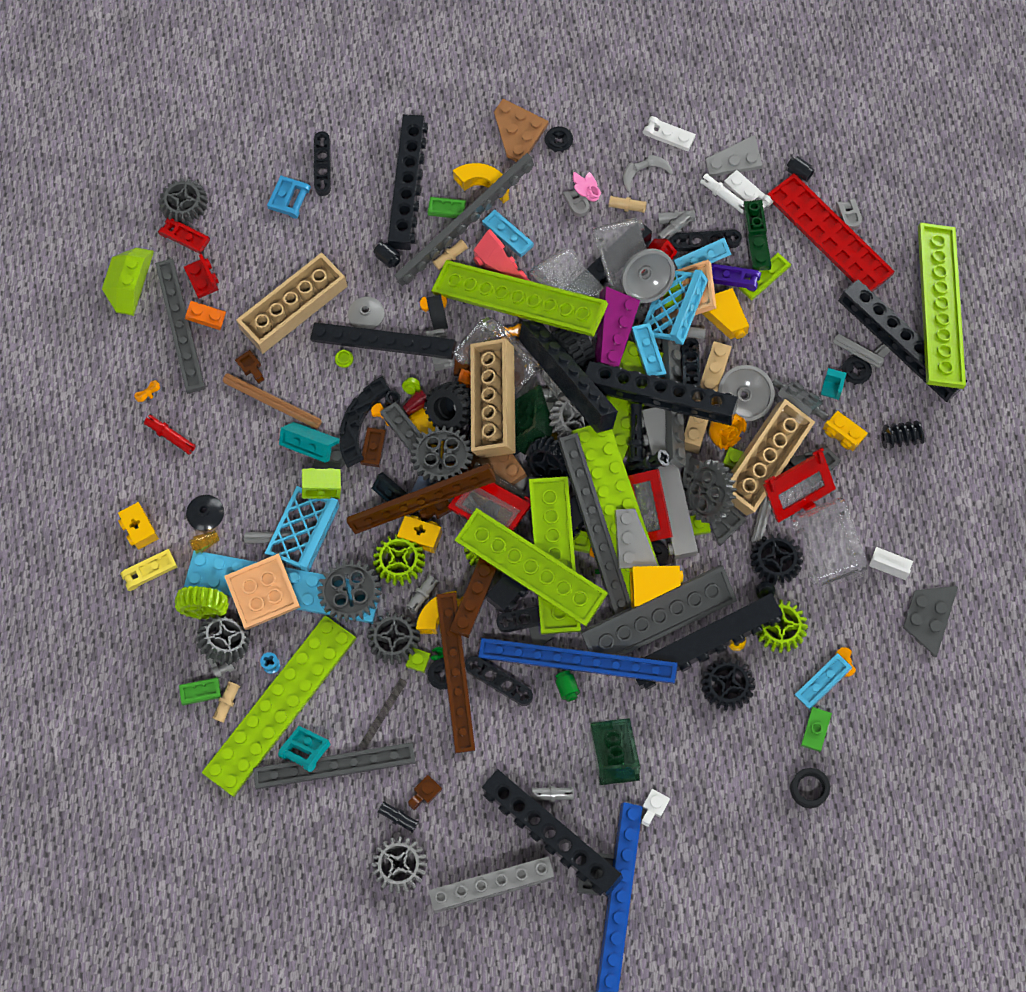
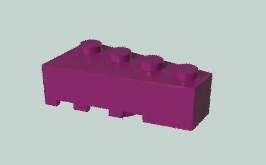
(614, 326)

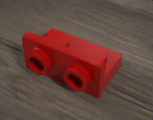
(201, 277)

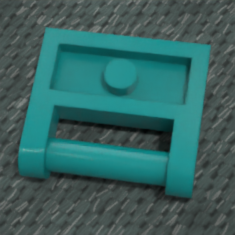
(306, 742)

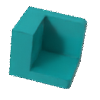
(833, 383)

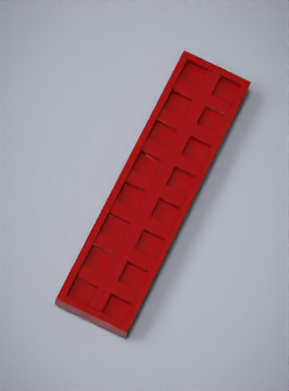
(830, 233)

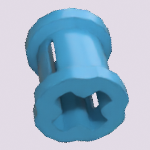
(270, 669)

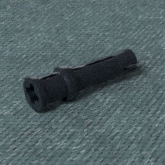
(636, 409)
(657, 462)

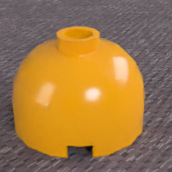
(727, 436)

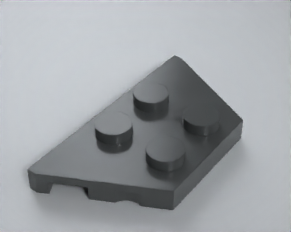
(929, 616)

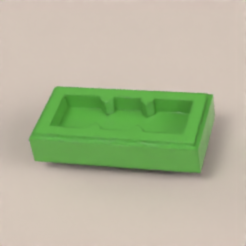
(446, 207)
(200, 691)
(816, 729)

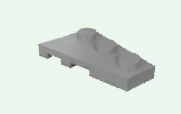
(741, 157)
(631, 540)

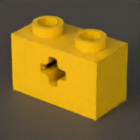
(413, 525)
(145, 533)

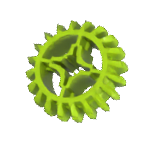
(386, 572)
(201, 602)
(788, 627)

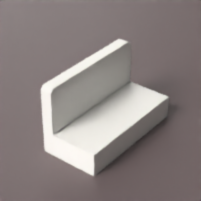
(891, 563)

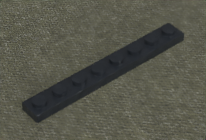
(383, 340)

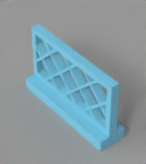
(686, 307)
(315, 539)

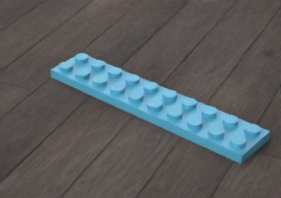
(210, 569)

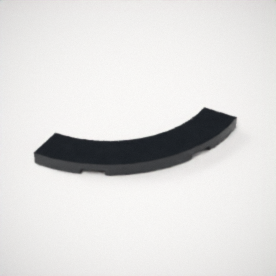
(354, 418)

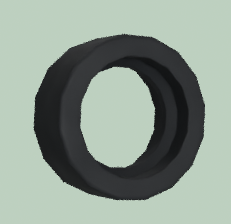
(437, 312)
(825, 788)

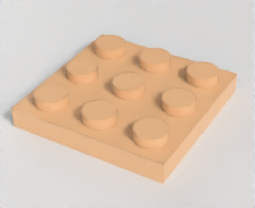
(708, 299)
(262, 591)

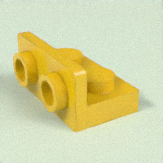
(845, 431)

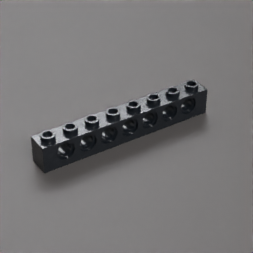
(410, 125)
(890, 331)
(666, 400)
(603, 885)

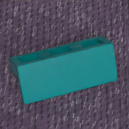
(307, 441)

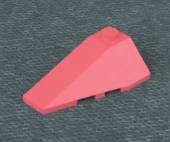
(492, 257)

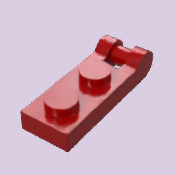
(184, 235)

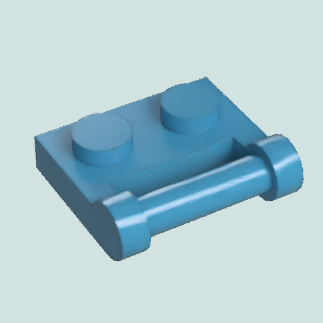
(283, 194)

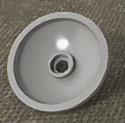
(654, 281)
(755, 385)

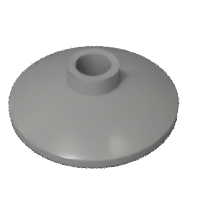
(369, 319)

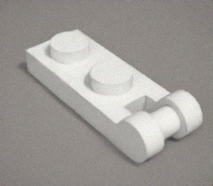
(669, 134)
(745, 189)

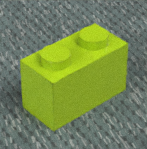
(321, 483)

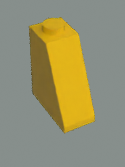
(728, 315)
(652, 581)

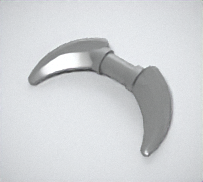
(652, 160)

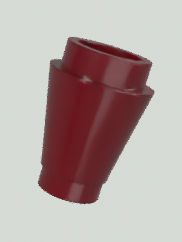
(415, 403)

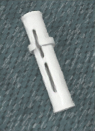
(722, 192)

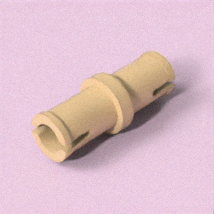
(627, 204)
(450, 254)
(226, 702)

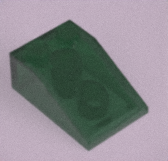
(531, 418)
(615, 752)

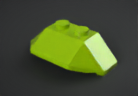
(126, 279)

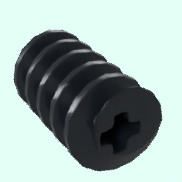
(902, 432)

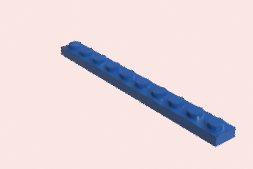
(578, 660)
(619, 899)

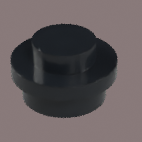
(764, 589)

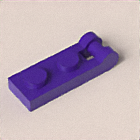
(735, 276)

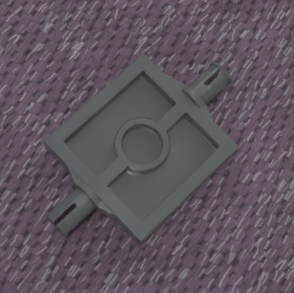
(800, 398)

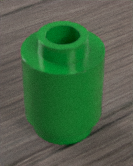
(567, 686)

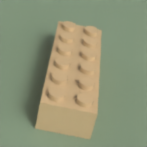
(292, 303)
(492, 398)
(768, 454)

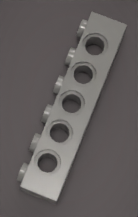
(491, 884)

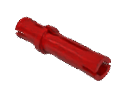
(163, 429)

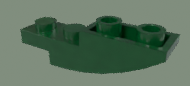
(756, 235)

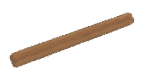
(272, 401)

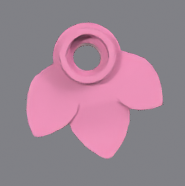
(586, 186)

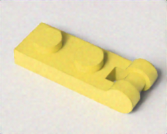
(148, 569)

